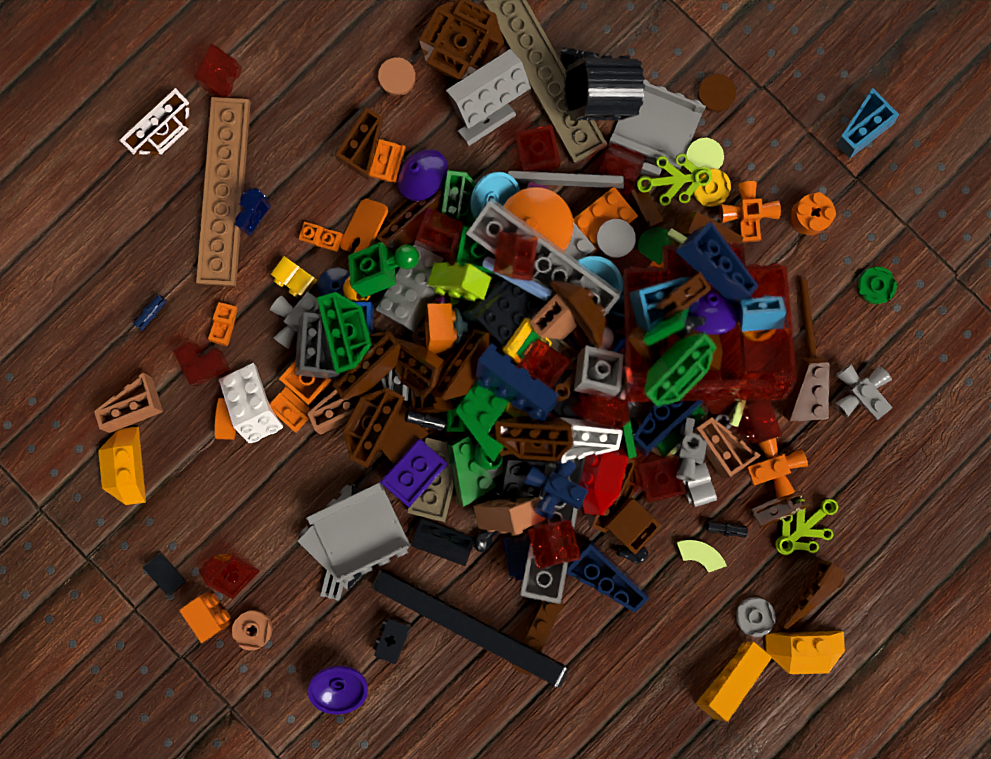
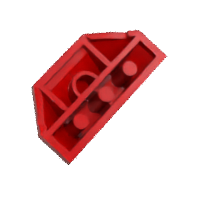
(603, 480)

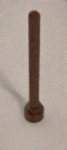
(807, 318)

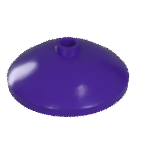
(422, 175)
(719, 313)
(338, 690)

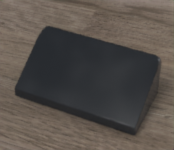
(164, 574)

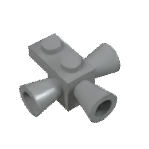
(283, 308)
(863, 392)
(690, 451)

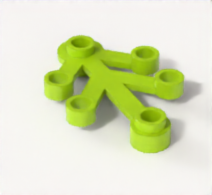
(677, 179)
(803, 529)

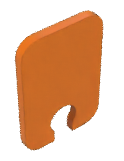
(364, 225)

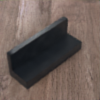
(443, 542)

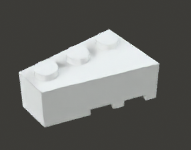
(591, 439)

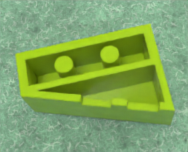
(459, 281)

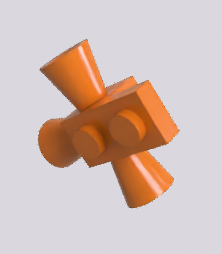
(749, 212)
(776, 467)

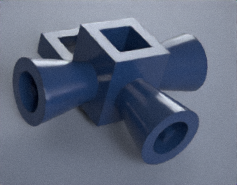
(556, 489)

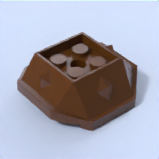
(456, 23)

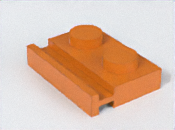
(387, 161)
(291, 409)

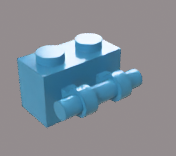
(761, 313)

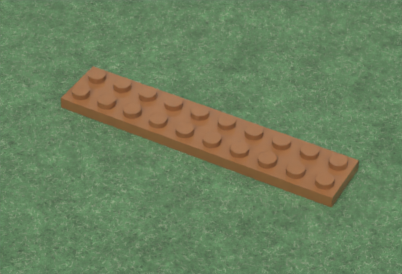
(223, 191)

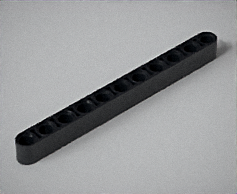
(471, 628)

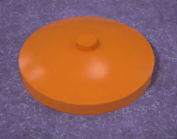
(545, 213)

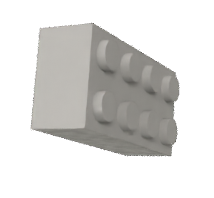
(489, 88)
(409, 299)

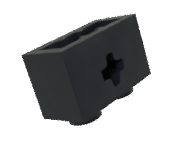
(391, 651)

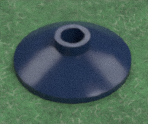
(329, 277)

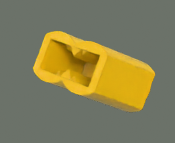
(294, 277)

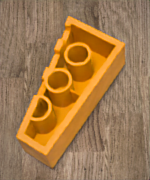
(734, 682)

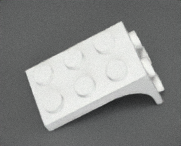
(248, 404)

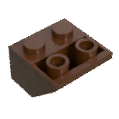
(633, 525)

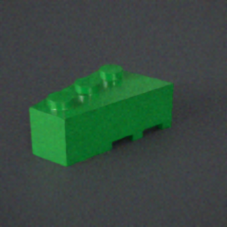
(469, 478)

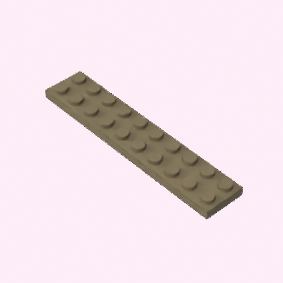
(545, 75)

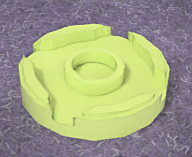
(705, 153)

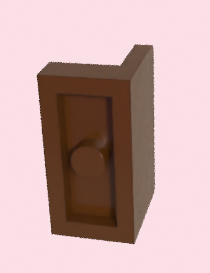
(645, 209)

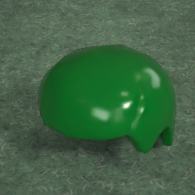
(484, 461)

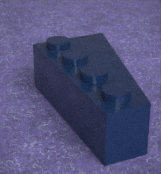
(718, 263)
(514, 384)
(661, 423)
(607, 577)

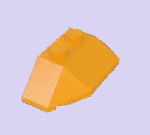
(122, 466)
(806, 651)

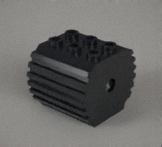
(604, 88)
(501, 312)

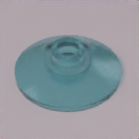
(460, 325)

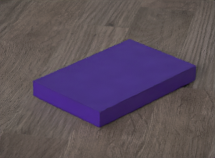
(414, 472)

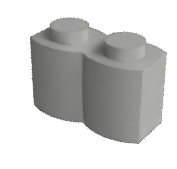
(701, 490)

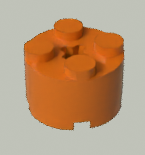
(823, 213)

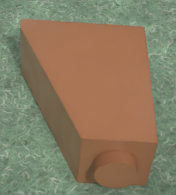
(554, 320)

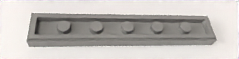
(566, 179)

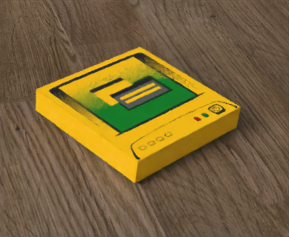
(522, 341)

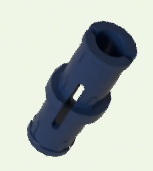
(150, 312)

